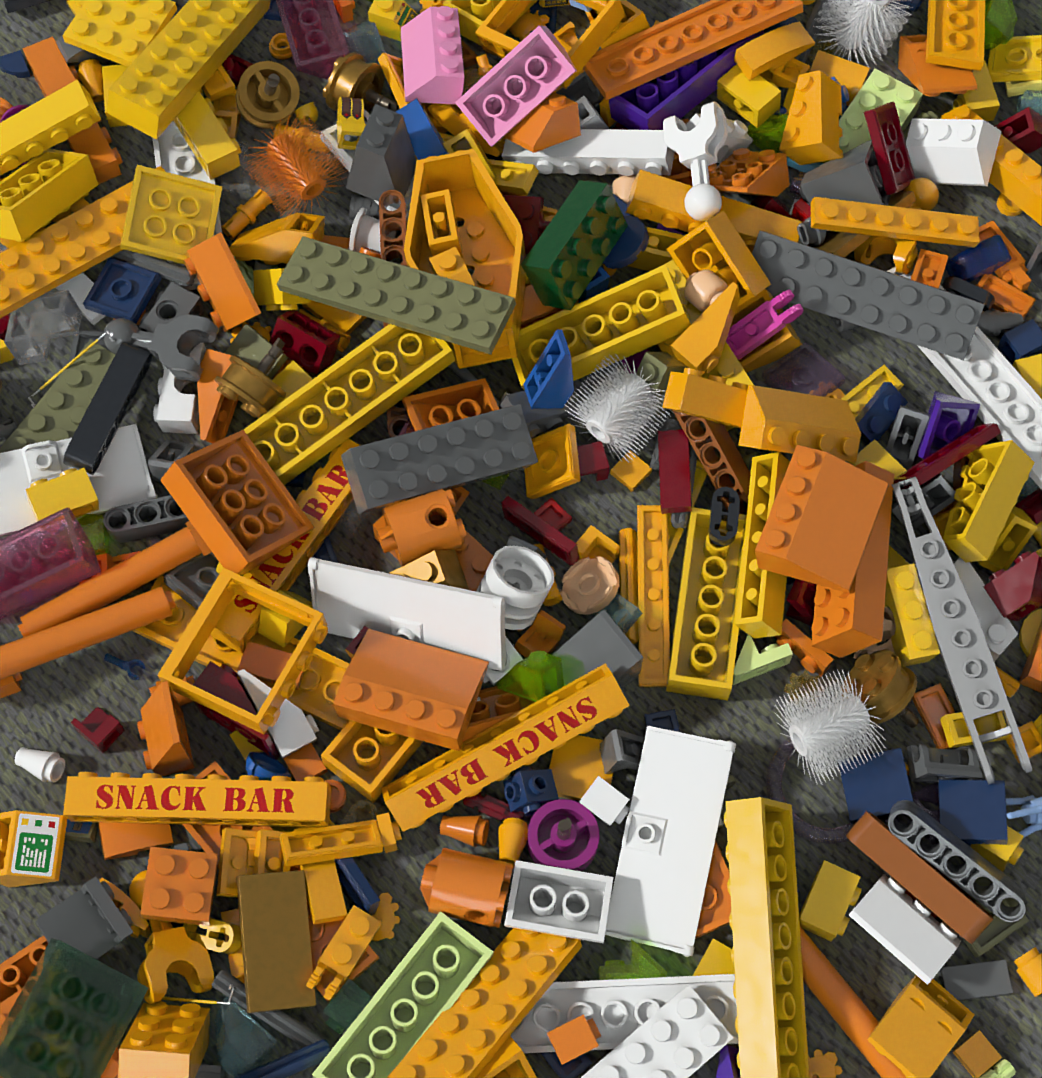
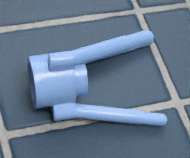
(1030, 812)

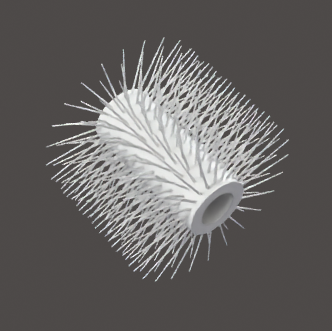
(859, 21)
(618, 408)
(829, 726)

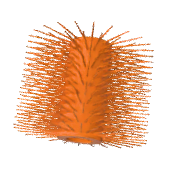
(295, 166)

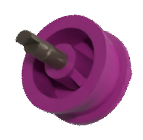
(563, 835)

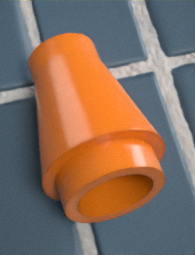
(467, 829)

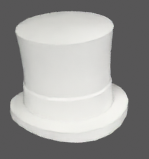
(366, 232)

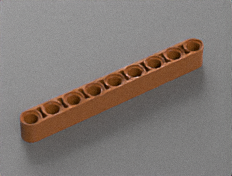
(391, 249)

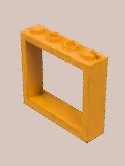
(507, 11)
(205, 621)

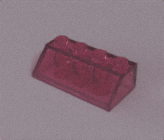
(313, 35)
(44, 561)

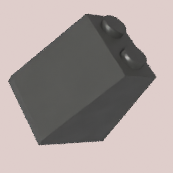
(382, 156)
(850, 178)
(598, 644)

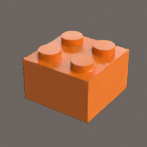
(179, 886)

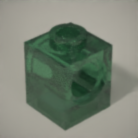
(346, 1006)

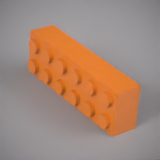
(856, 618)

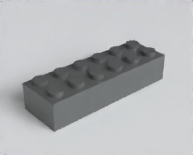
(438, 458)

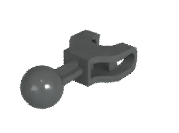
(169, 343)

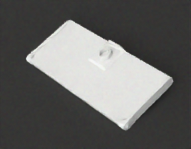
(117, 482)
(409, 609)
(669, 840)

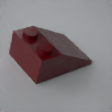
(224, 684)

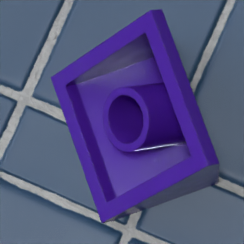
(947, 421)

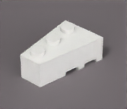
(996, 628)

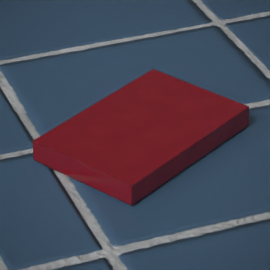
(890, 147)

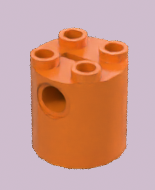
(410, 530)
(467, 887)

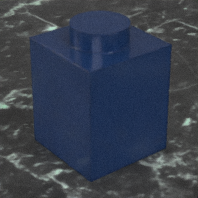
(1022, 341)

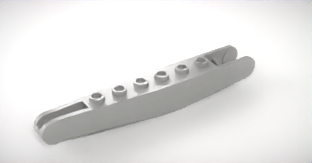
(958, 631)

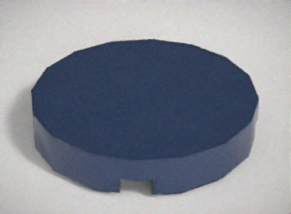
(629, 244)

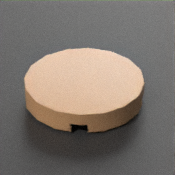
(589, 585)

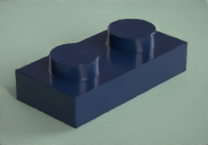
(879, 412)

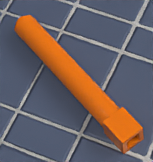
(117, 580)
(85, 631)
(843, 1005)

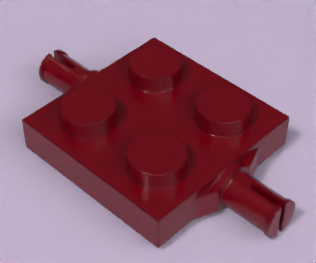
(530, 216)

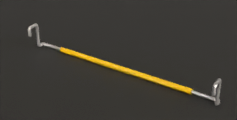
(71, 362)
(201, 1001)

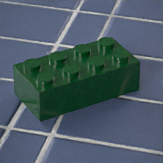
(574, 244)

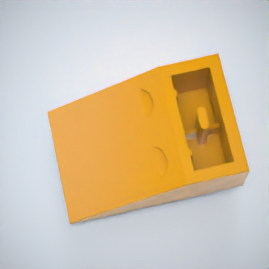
(278, 239)
(920, 1028)

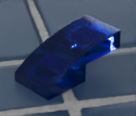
(984, 258)

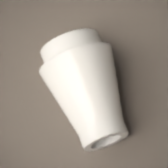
(42, 764)

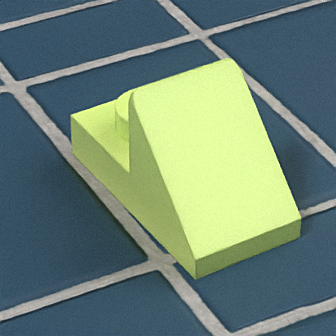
(754, 664)

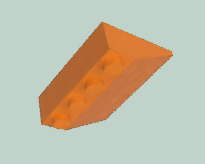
(236, 502)
(820, 520)
(411, 689)

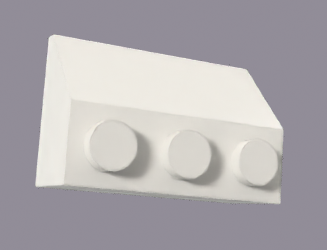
(953, 150)
(559, 901)
(906, 928)

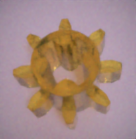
(798, 681)

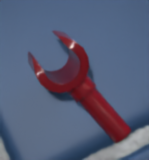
(231, 68)

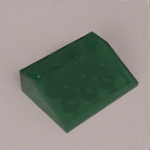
(67, 1017)

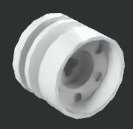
(523, 581)

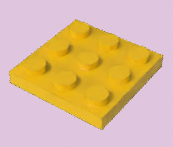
(118, 27)
(169, 214)

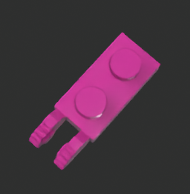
(762, 324)

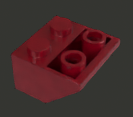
(1019, 588)

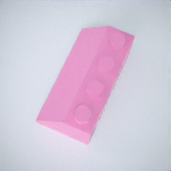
(433, 57)
(517, 85)

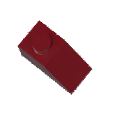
(1023, 130)

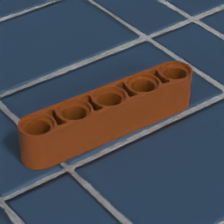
(715, 467)
(920, 877)

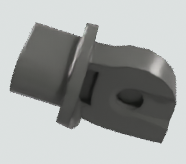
(811, 236)

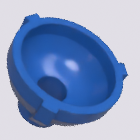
(264, 766)

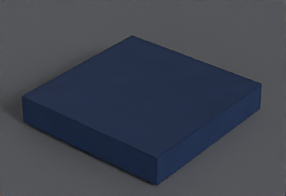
(122, 290)
(875, 784)
(974, 810)

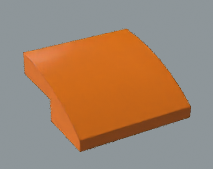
(129, 838)

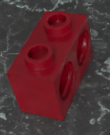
(305, 339)

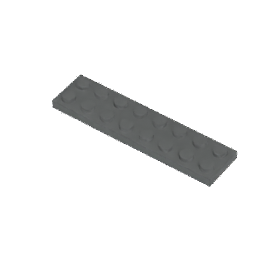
(868, 296)

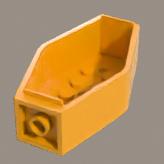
(489, 239)

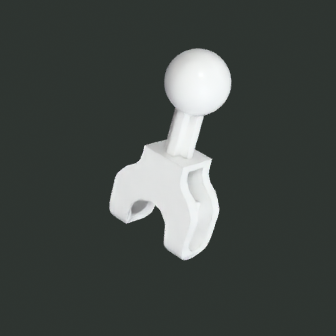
(697, 151)

